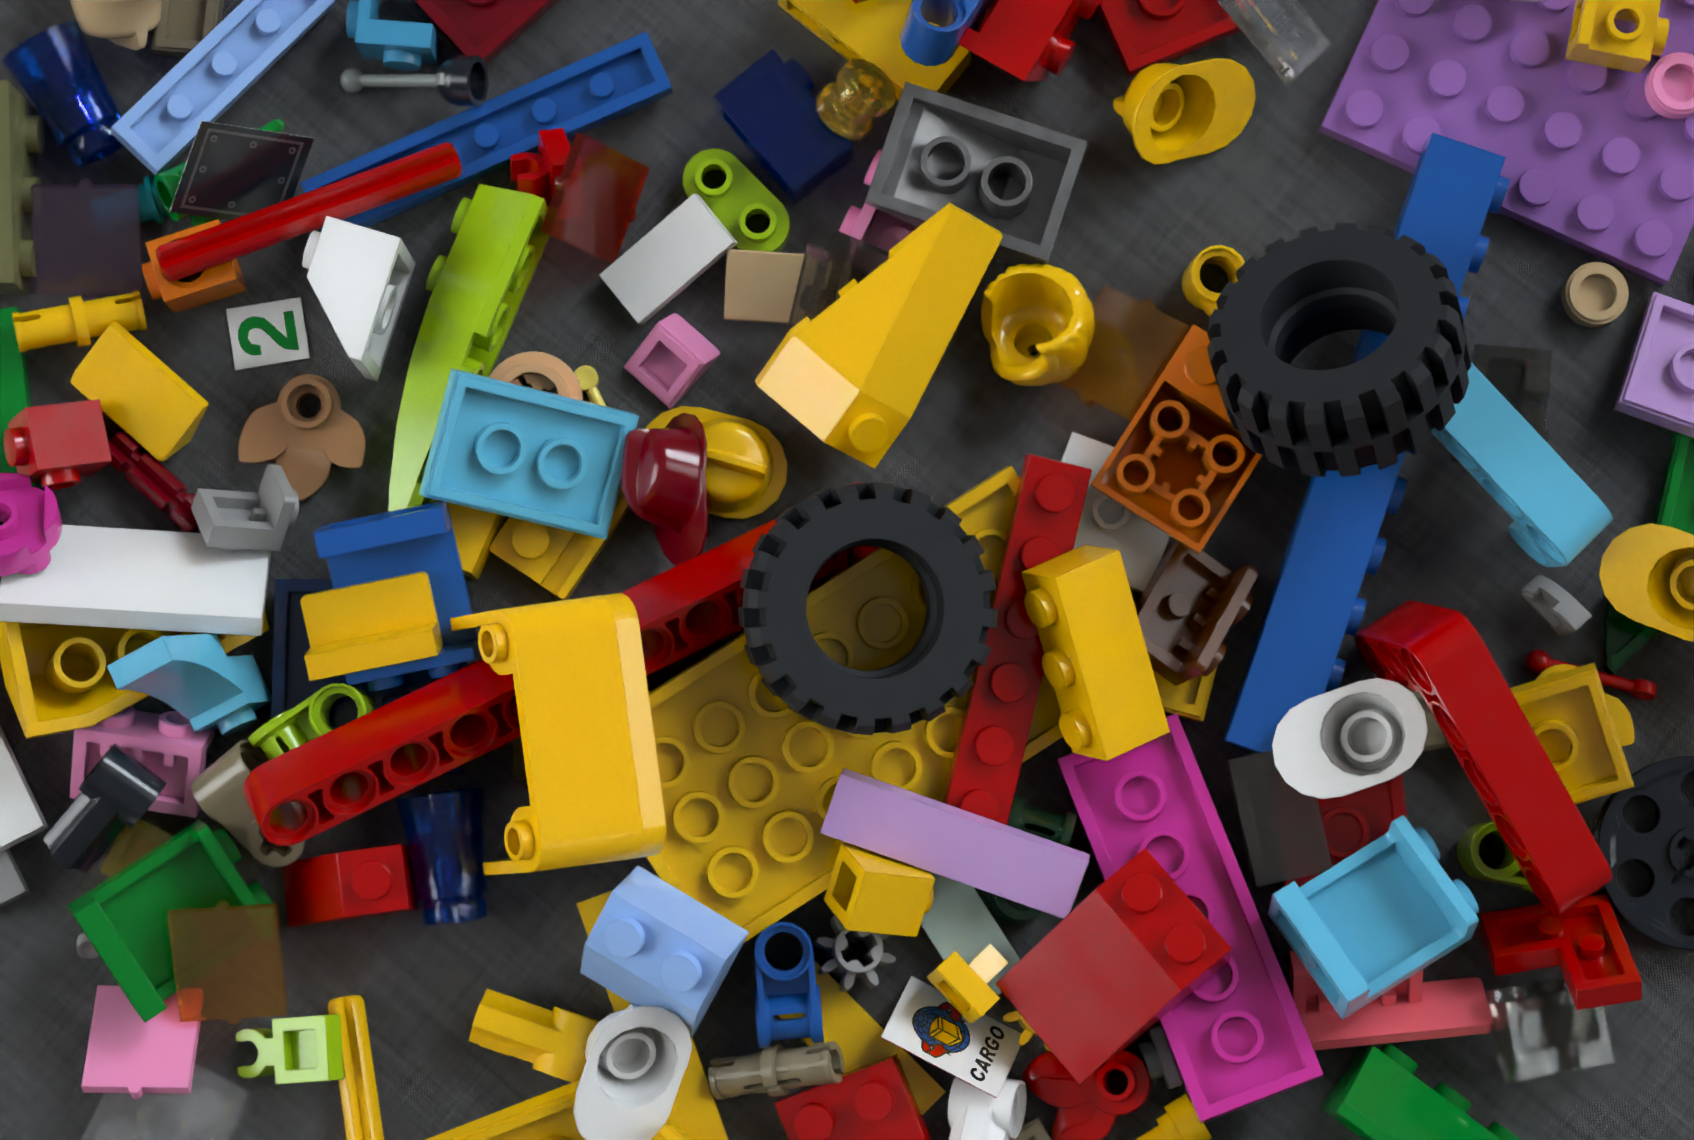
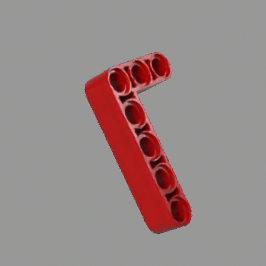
(1450, 666)

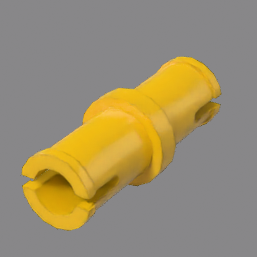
(78, 321)

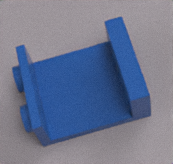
(400, 545)

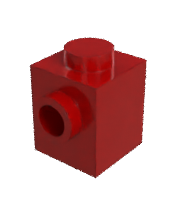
(58, 443)

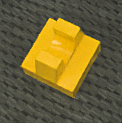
(966, 983)

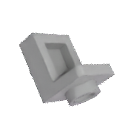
(248, 518)

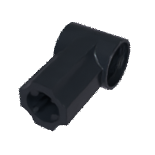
(110, 798)

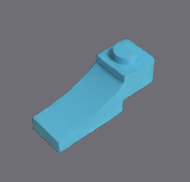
(196, 680)

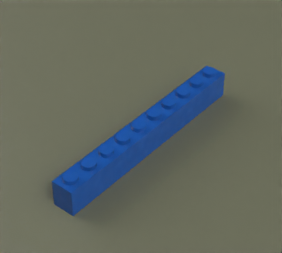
(1339, 515)

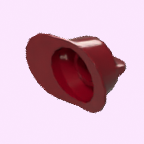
(667, 484)

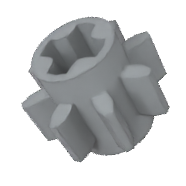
(853, 969)

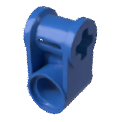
(787, 992)

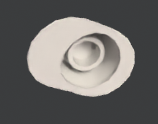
(1350, 738)
(631, 1074)

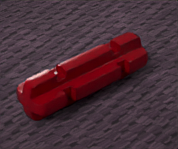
(153, 480)

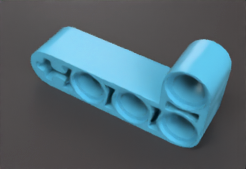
(1545, 498)

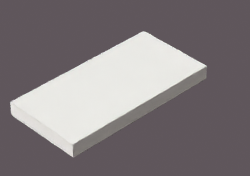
(141, 583)

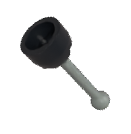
(458, 80)

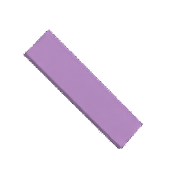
(955, 843)

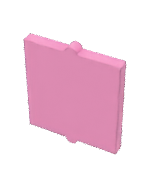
(137, 1054)

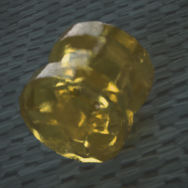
(855, 99)

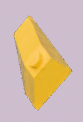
(872, 352)
(62, 674)

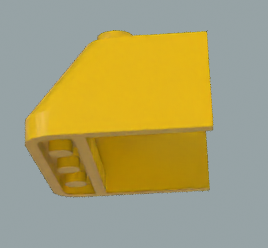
(580, 731)

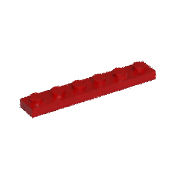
(1008, 686)

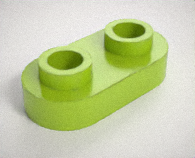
(738, 200)

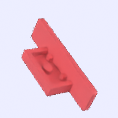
(1402, 1014)

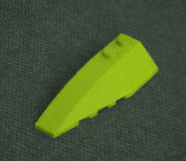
(466, 317)

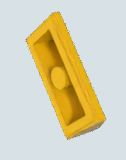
(140, 392)

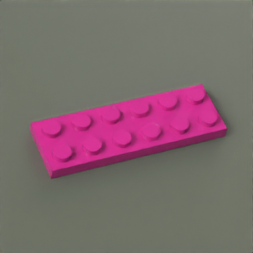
(1240, 1028)

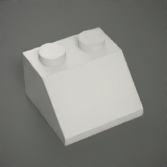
(361, 287)

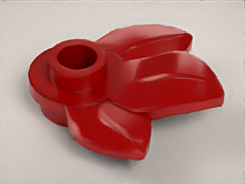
(1089, 1108)

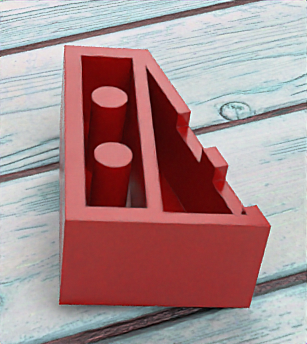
(1028, 35)

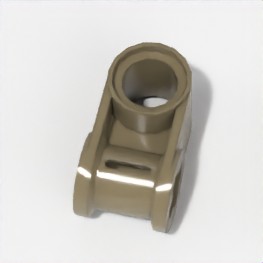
(222, 798)

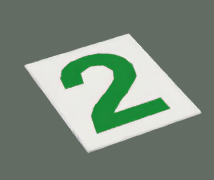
(267, 333)

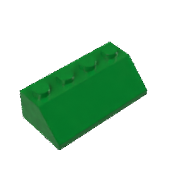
(1387, 1102)

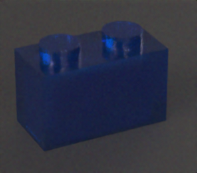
(781, 126)

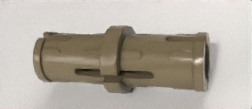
(776, 1070)

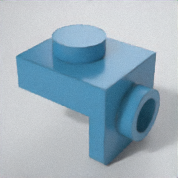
(397, 43)

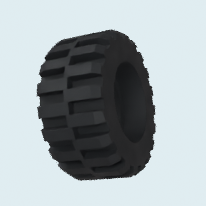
(1350, 412)
(953, 627)

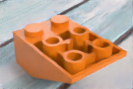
(1180, 452)

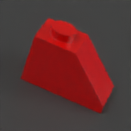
(350, 885)

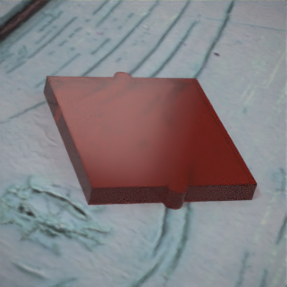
(595, 198)

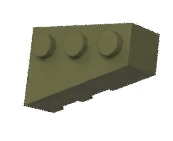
(20, 138)

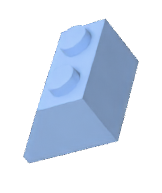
(661, 947)

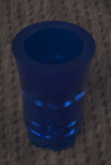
(68, 91)
(447, 853)

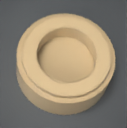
(1594, 295)

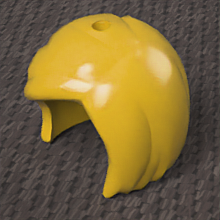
(1043, 303)

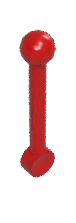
(1539, 660)

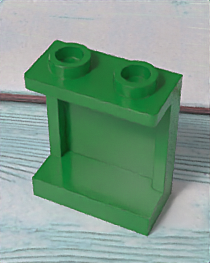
(130, 909)

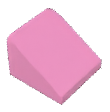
(672, 359)

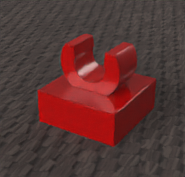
(538, 171)

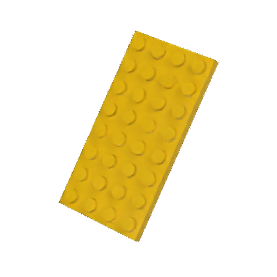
(755, 779)

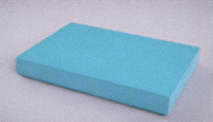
(527, 454)

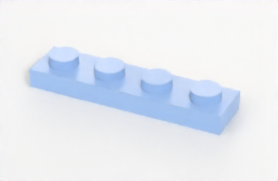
(214, 77)

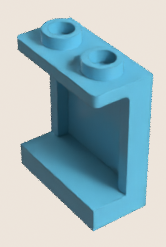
(1375, 917)

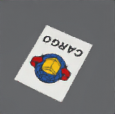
(940, 1035)

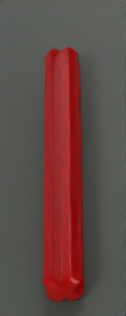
(308, 211)

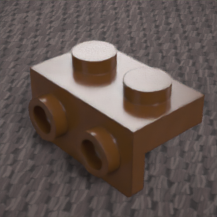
(1190, 611)

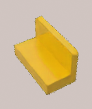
(370, 625)

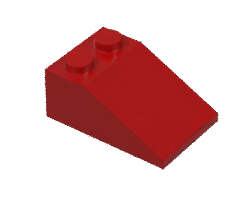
(1114, 966)

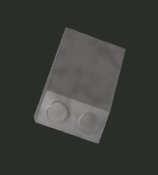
(980, 162)

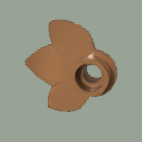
(301, 444)

